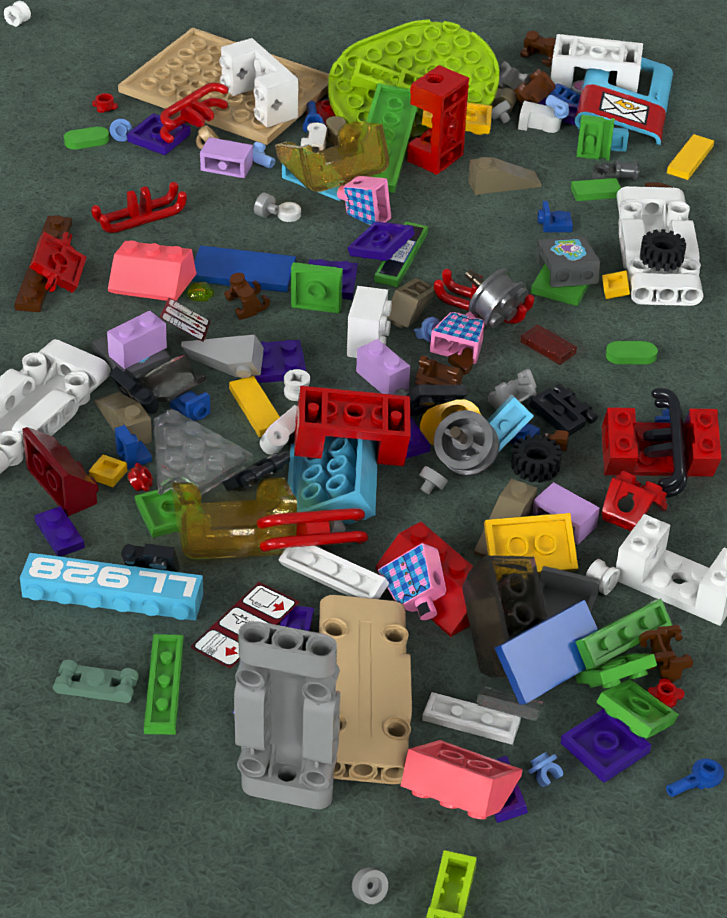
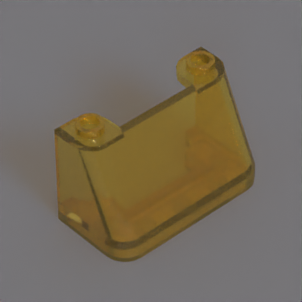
(359, 153)
(230, 526)

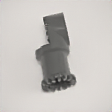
(616, 170)

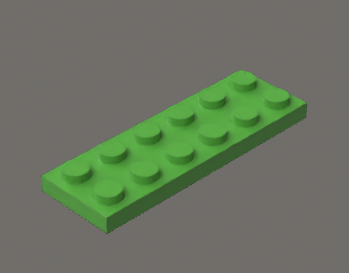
(393, 110)

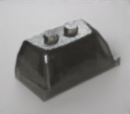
(501, 602)

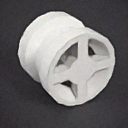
(17, 13)
(293, 380)
(607, 576)

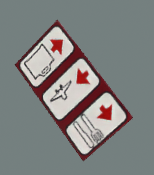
(185, 319)
(259, 605)

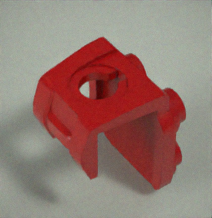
(642, 496)

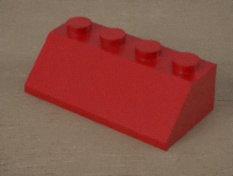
(451, 607)

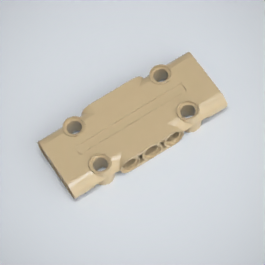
(372, 686)

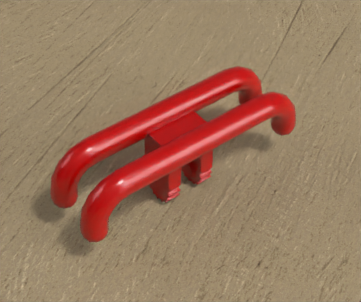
(192, 110)
(142, 212)
(469, 292)
(312, 528)

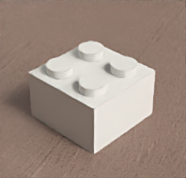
(368, 318)

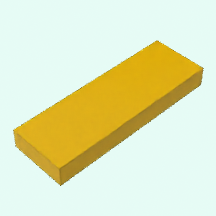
(690, 157)
(254, 403)

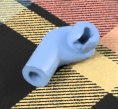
(560, 107)
(259, 155)

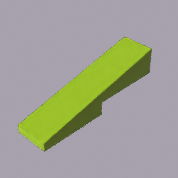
(368, 75)
(452, 886)

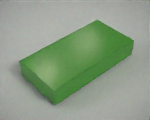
(595, 189)

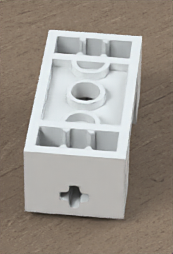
(596, 54)
(250, 67)
(652, 568)

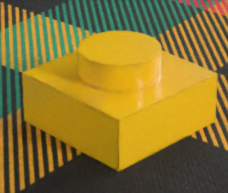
(616, 284)
(108, 470)

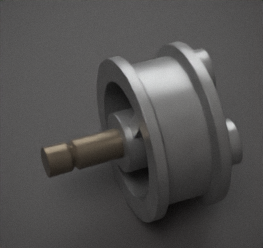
(496, 296)
(466, 443)

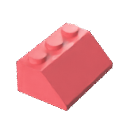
(151, 270)
(459, 778)

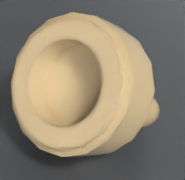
(204, 133)

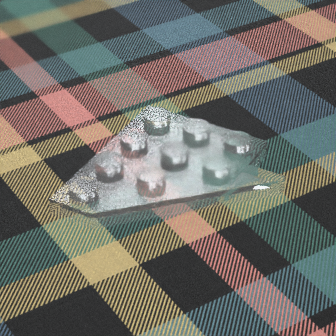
(193, 453)

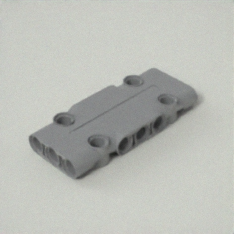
(287, 714)

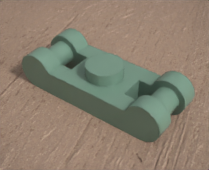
(95, 682)

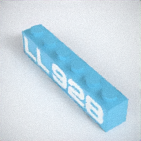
(112, 586)

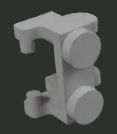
(511, 77)
(520, 388)

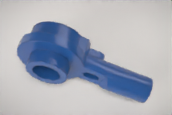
(312, 116)
(705, 774)

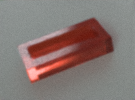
(548, 344)

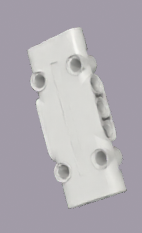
(640, 216)
(45, 394)

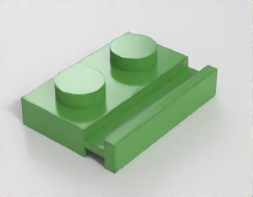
(595, 137)

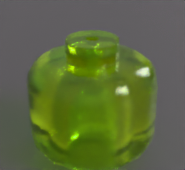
(200, 291)

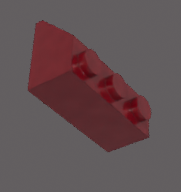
(58, 472)

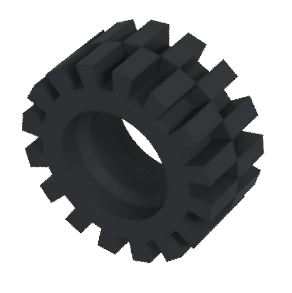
(662, 250)
(536, 468)

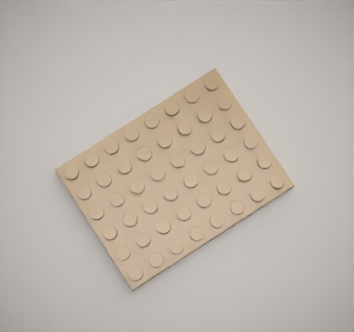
(195, 62)

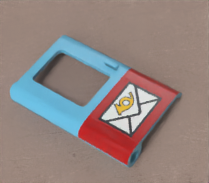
(628, 108)

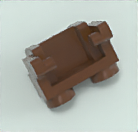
(536, 43)
(535, 89)
(247, 295)
(435, 373)
(668, 664)

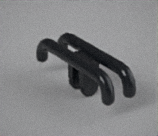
(678, 480)

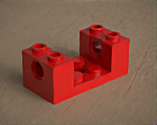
(446, 97)
(380, 419)
(625, 444)

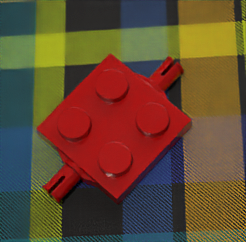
(58, 262)

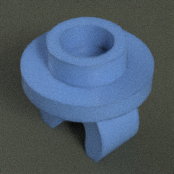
(119, 129)
(426, 329)
(543, 764)

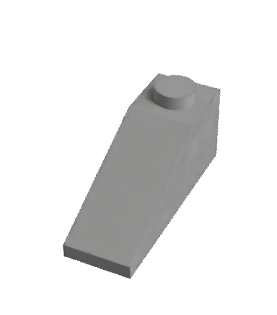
(232, 355)

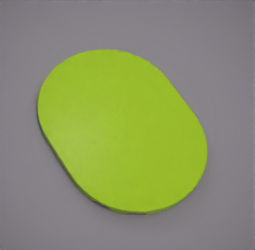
(418, 48)

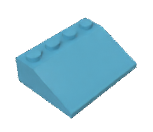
(339, 480)

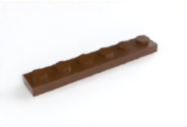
(33, 290)

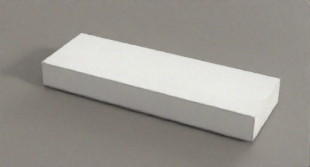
(471, 718)

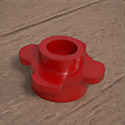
(104, 103)
(140, 478)
(667, 692)

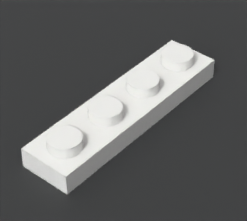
(334, 572)

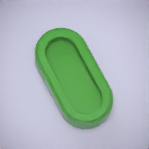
(86, 137)
(631, 352)

